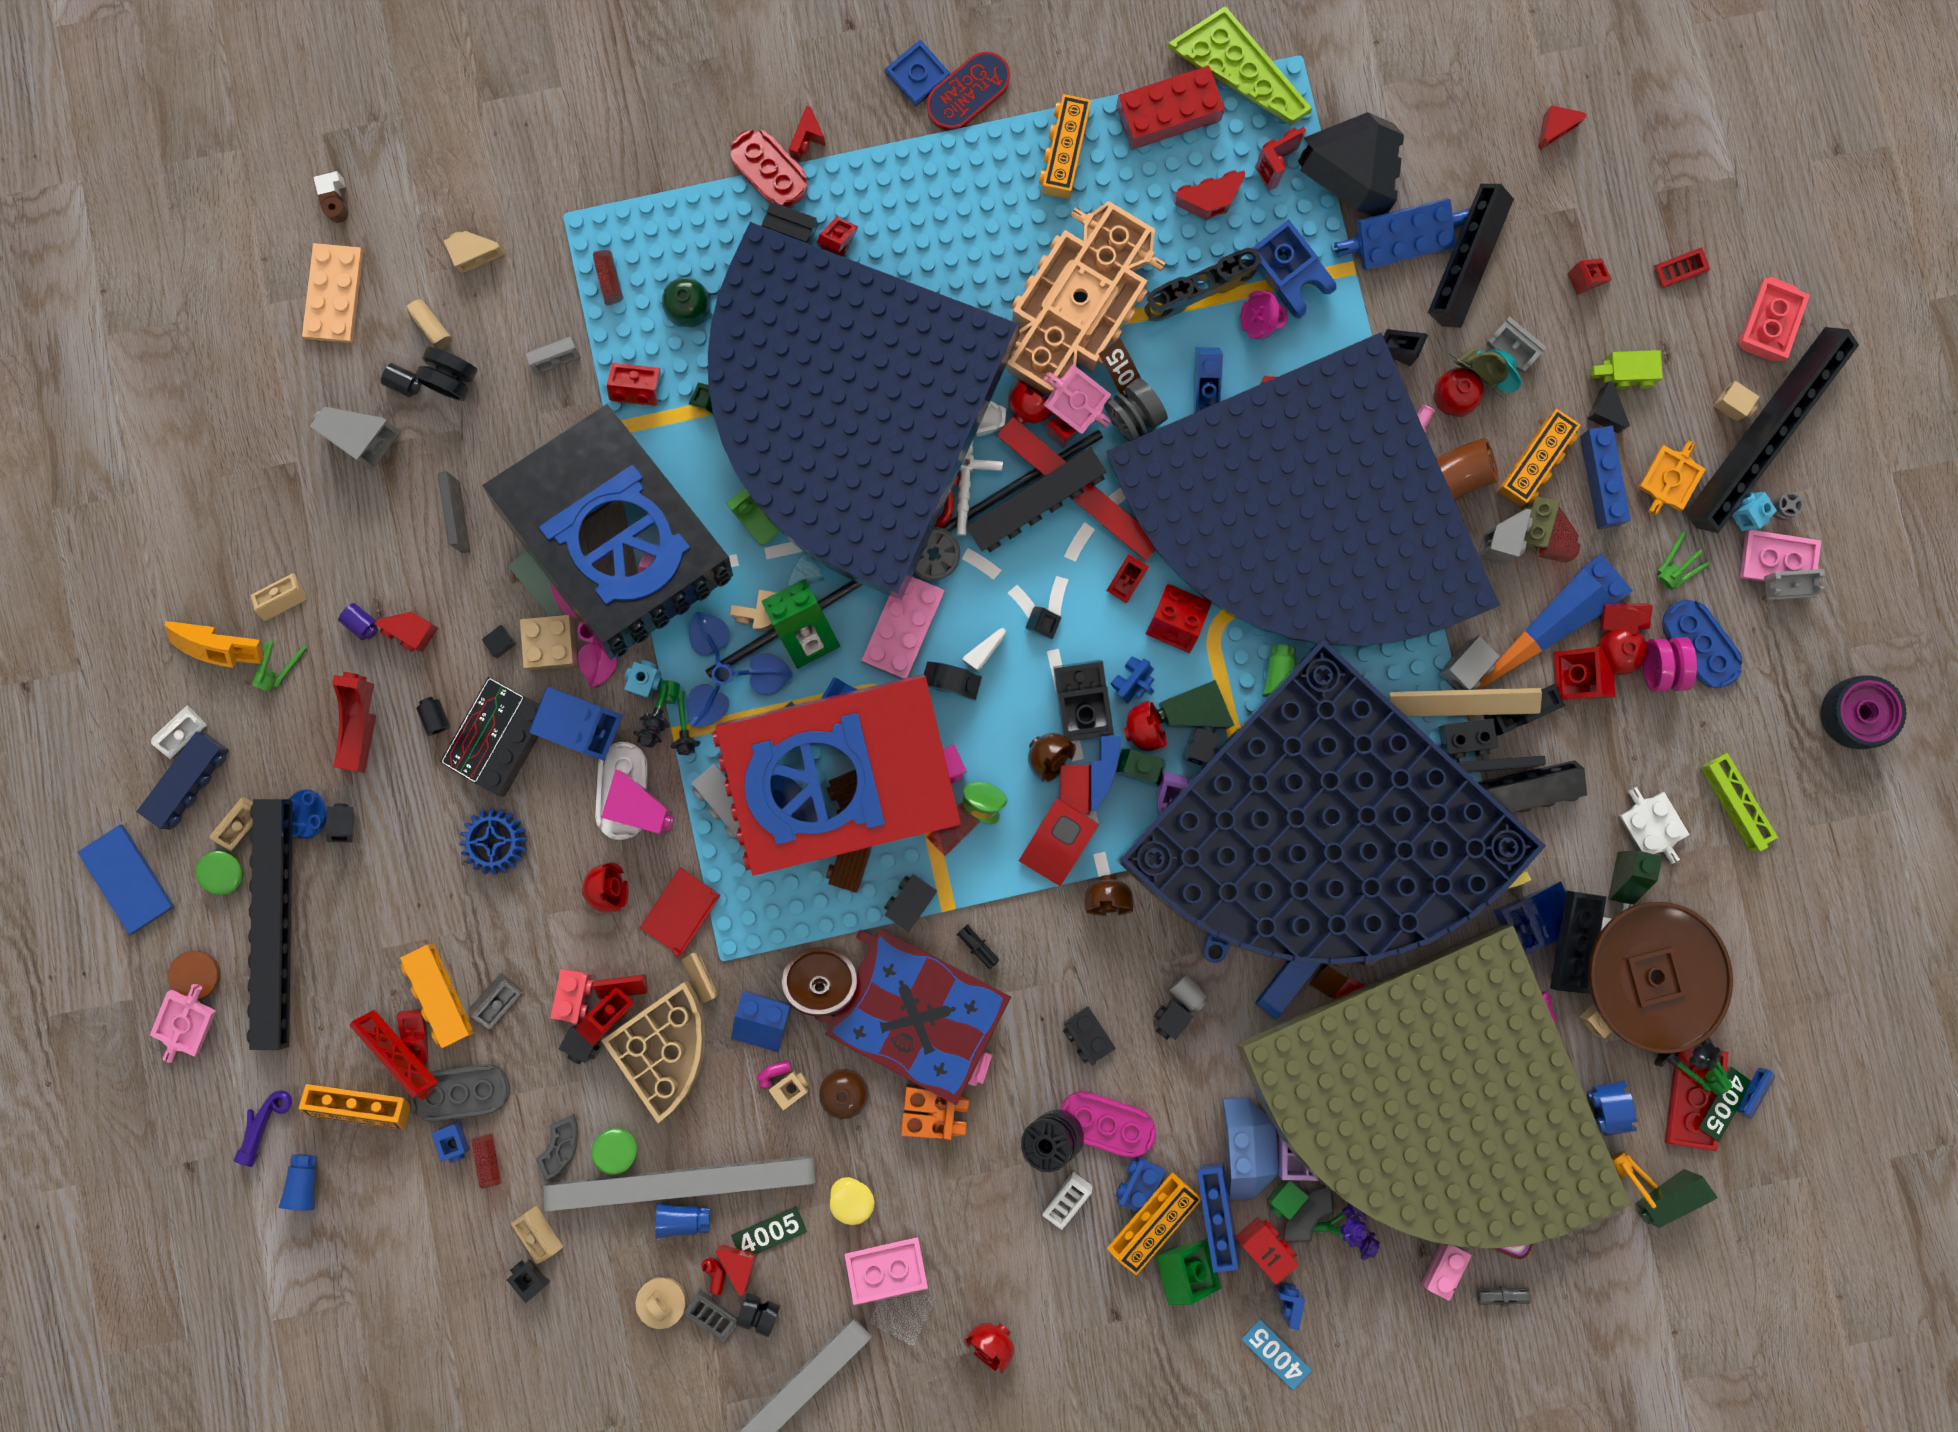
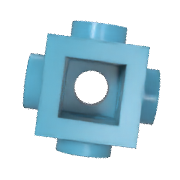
(1754, 511)
(648, 685)

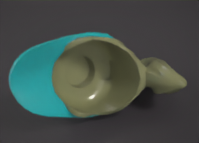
(1494, 366)

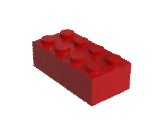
(1170, 107)

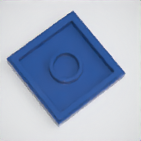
(917, 72)

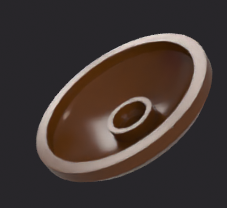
(816, 969)

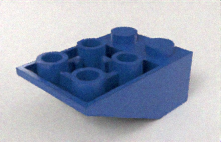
(575, 723)

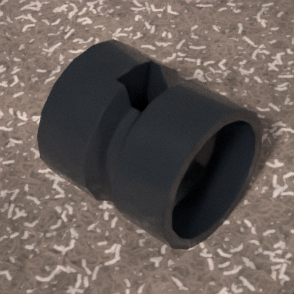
(758, 1315)

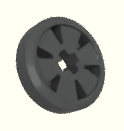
(948, 556)

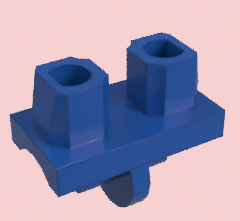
(1137, 683)

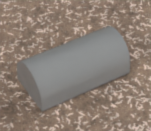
(553, 355)

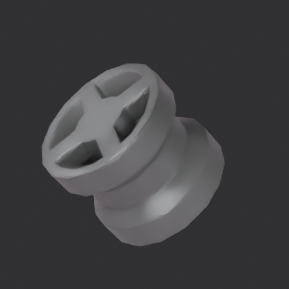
(1793, 506)

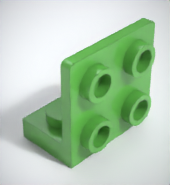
(752, 517)

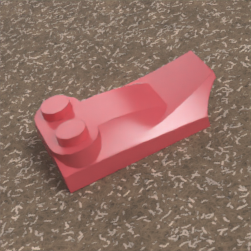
(1773, 320)

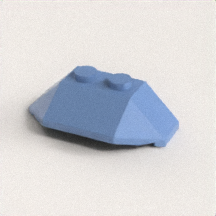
(1249, 1148)

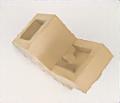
(759, 615)

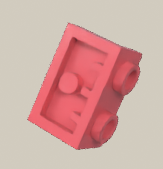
(572, 996)

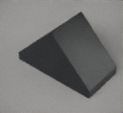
(1405, 345)
(1609, 409)

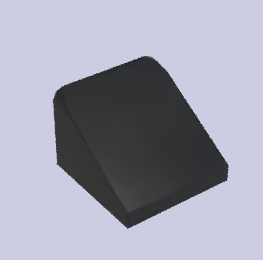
(1043, 622)
(498, 641)

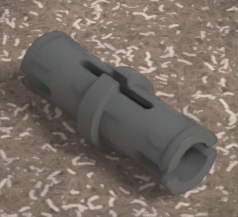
(1503, 1296)

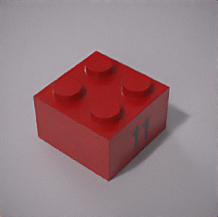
(1271, 1255)

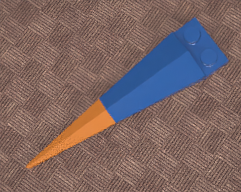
(1571, 609)

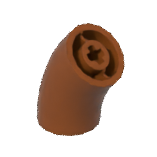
(1469, 467)

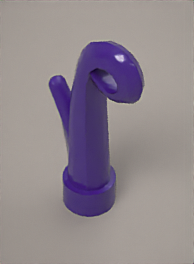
(255, 1127)

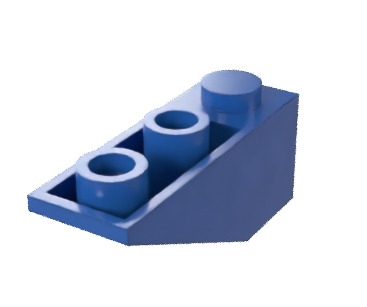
(1207, 377)

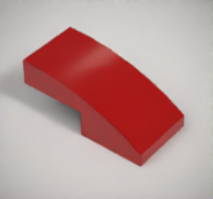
(414, 1033)

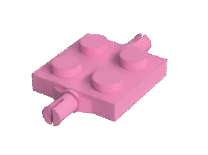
(1077, 399)
(182, 1023)

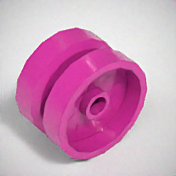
(1670, 664)

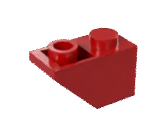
(409, 628)

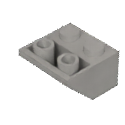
(1506, 539)

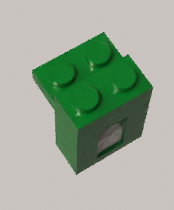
(800, 623)

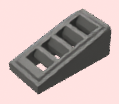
(706, 1323)

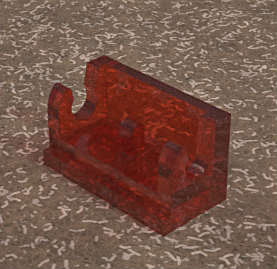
(948, 838)

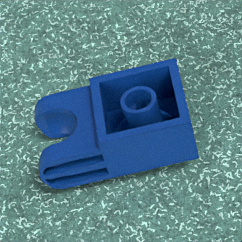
(1298, 269)

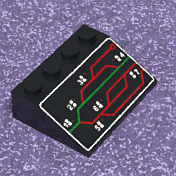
(493, 738)

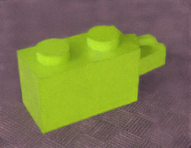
(1630, 369)

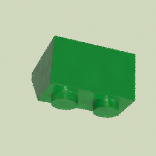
(1188, 1273)

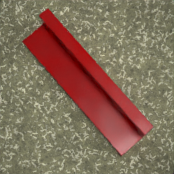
(394, 1055)

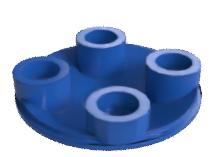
(308, 814)

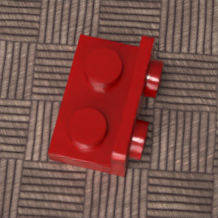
(633, 384)

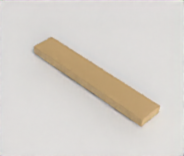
(1468, 702)

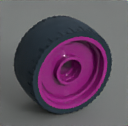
(1881, 708)

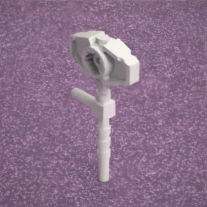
(992, 421)

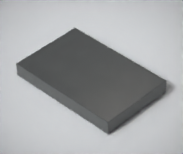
(453, 512)

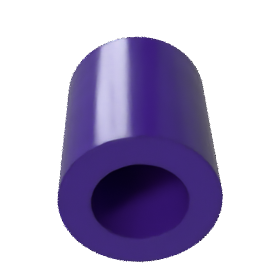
(358, 622)

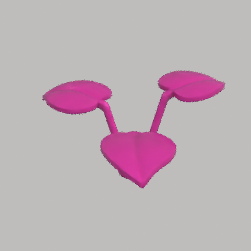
(591, 658)

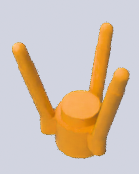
(1624, 1165)

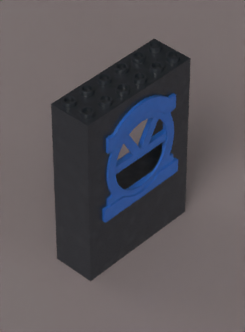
(573, 479)

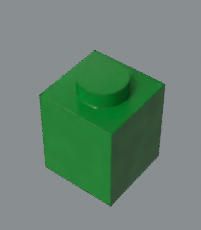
(1286, 1199)

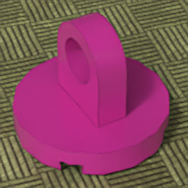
(1262, 315)

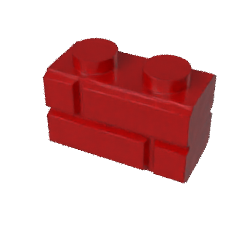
(604, 1016)

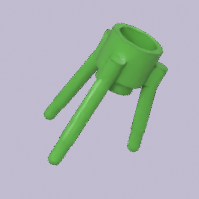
(1672, 575)
(264, 677)

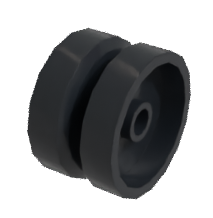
(445, 373)

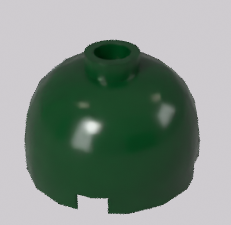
(686, 302)

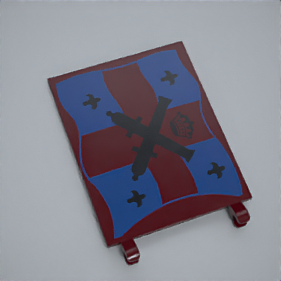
(918, 1015)

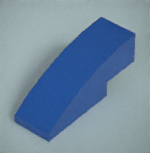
(1104, 770)

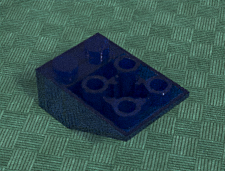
(1535, 917)

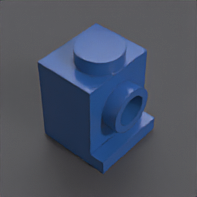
(442, 1141)

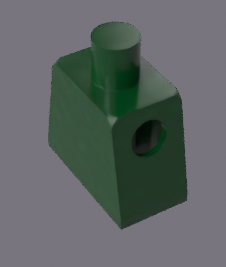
(1140, 766)

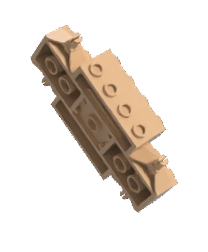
(1103, 266)

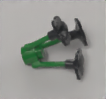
(1702, 1058)

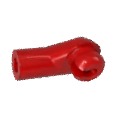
(717, 1274)

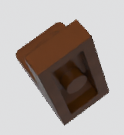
(1331, 978)

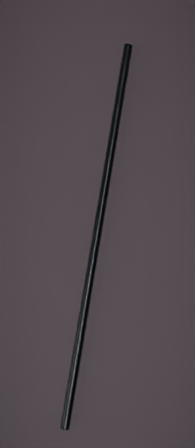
(951, 525)

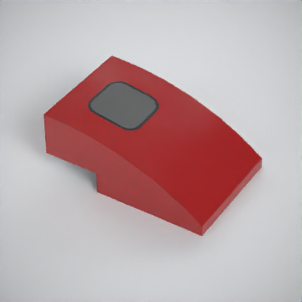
(1058, 842)

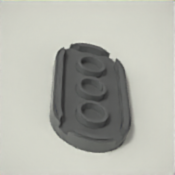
(463, 1093)

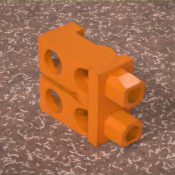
(938, 1120)

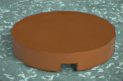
(194, 968)

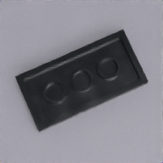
(1577, 936)

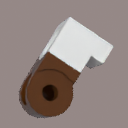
(329, 195)

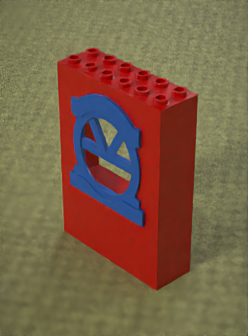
(898, 766)

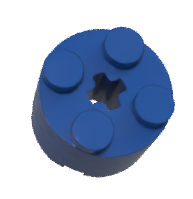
(1613, 1108)

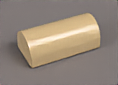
(429, 324)
(234, 825)

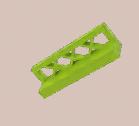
(1735, 804)

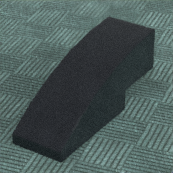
(1550, 702)

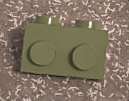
(1544, 515)

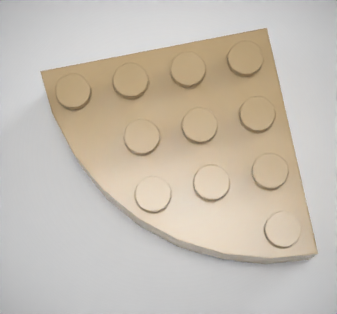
(662, 1050)

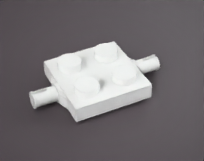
(1654, 824)

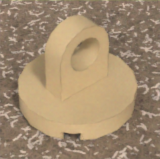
(660, 1302)

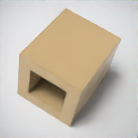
(1737, 401)

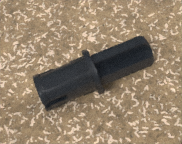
(978, 946)

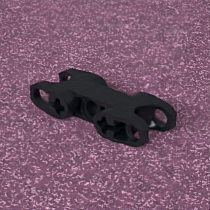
(1184, 291)

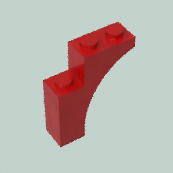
(355, 721)

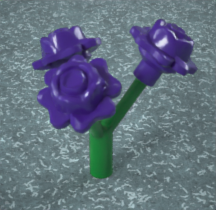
(1353, 1232)

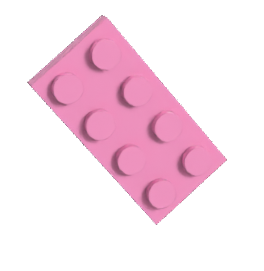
(903, 628)

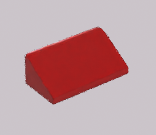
(1076, 786)
(629, 985)

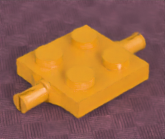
(1671, 478)

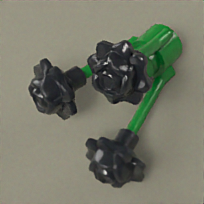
(655, 723)

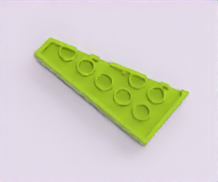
(1240, 65)

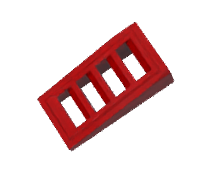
(1700, 259)

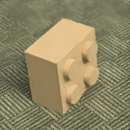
(549, 643)

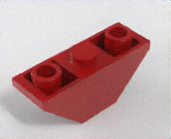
(1210, 196)

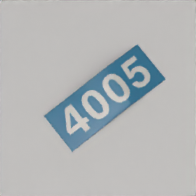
(1276, 1354)

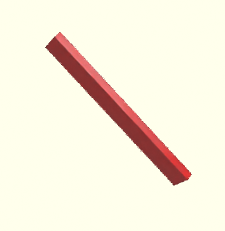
(1092, 500)

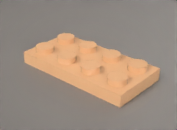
(332, 293)

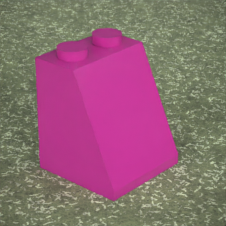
(635, 806)

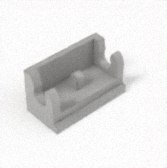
(1517, 342)
(1793, 584)

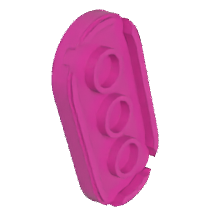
(1111, 1124)

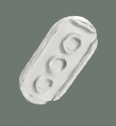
(630, 760)

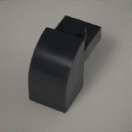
(952, 679)

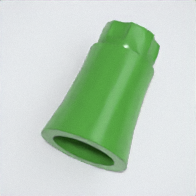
(1280, 664)

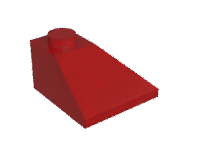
(1584, 674)

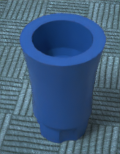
(300, 1183)
(681, 1220)

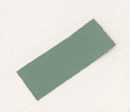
(535, 581)

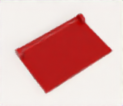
(680, 911)

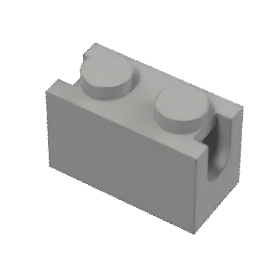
(1469, 664)

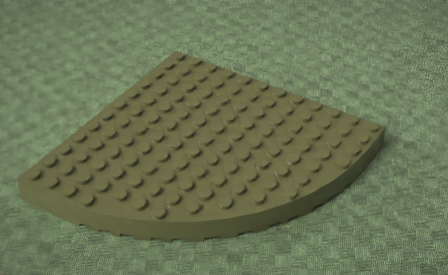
(1442, 1102)

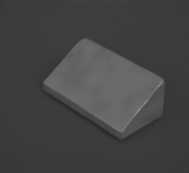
(494, 1001)

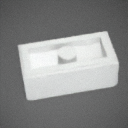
(178, 732)

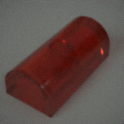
(607, 277)
(486, 1160)

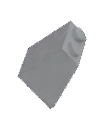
(356, 433)

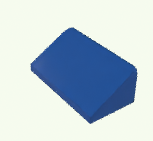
(1756, 1092)

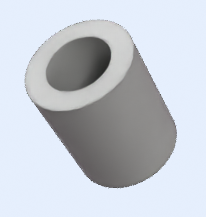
(1188, 993)

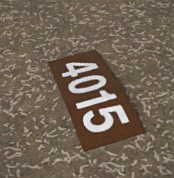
(1119, 365)

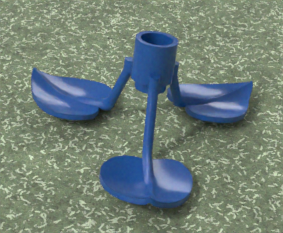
(709, 705)

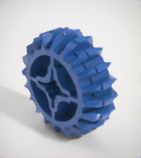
(493, 850)

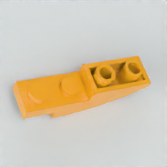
(209, 647)

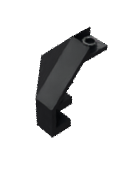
(1356, 162)

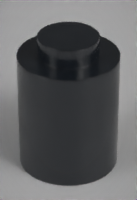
(400, 380)
(432, 716)

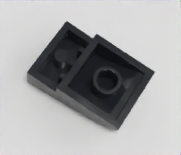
(1083, 700)

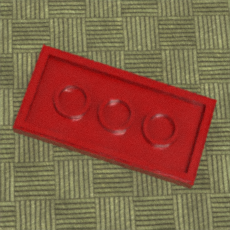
(1690, 1105)

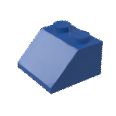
(760, 1020)

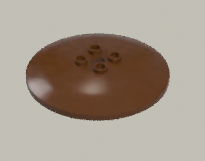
(1692, 984)

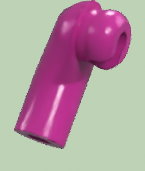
(772, 1071)

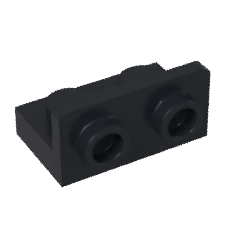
(1088, 1035)

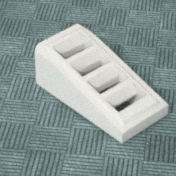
(979, 655)
(1079, 1183)

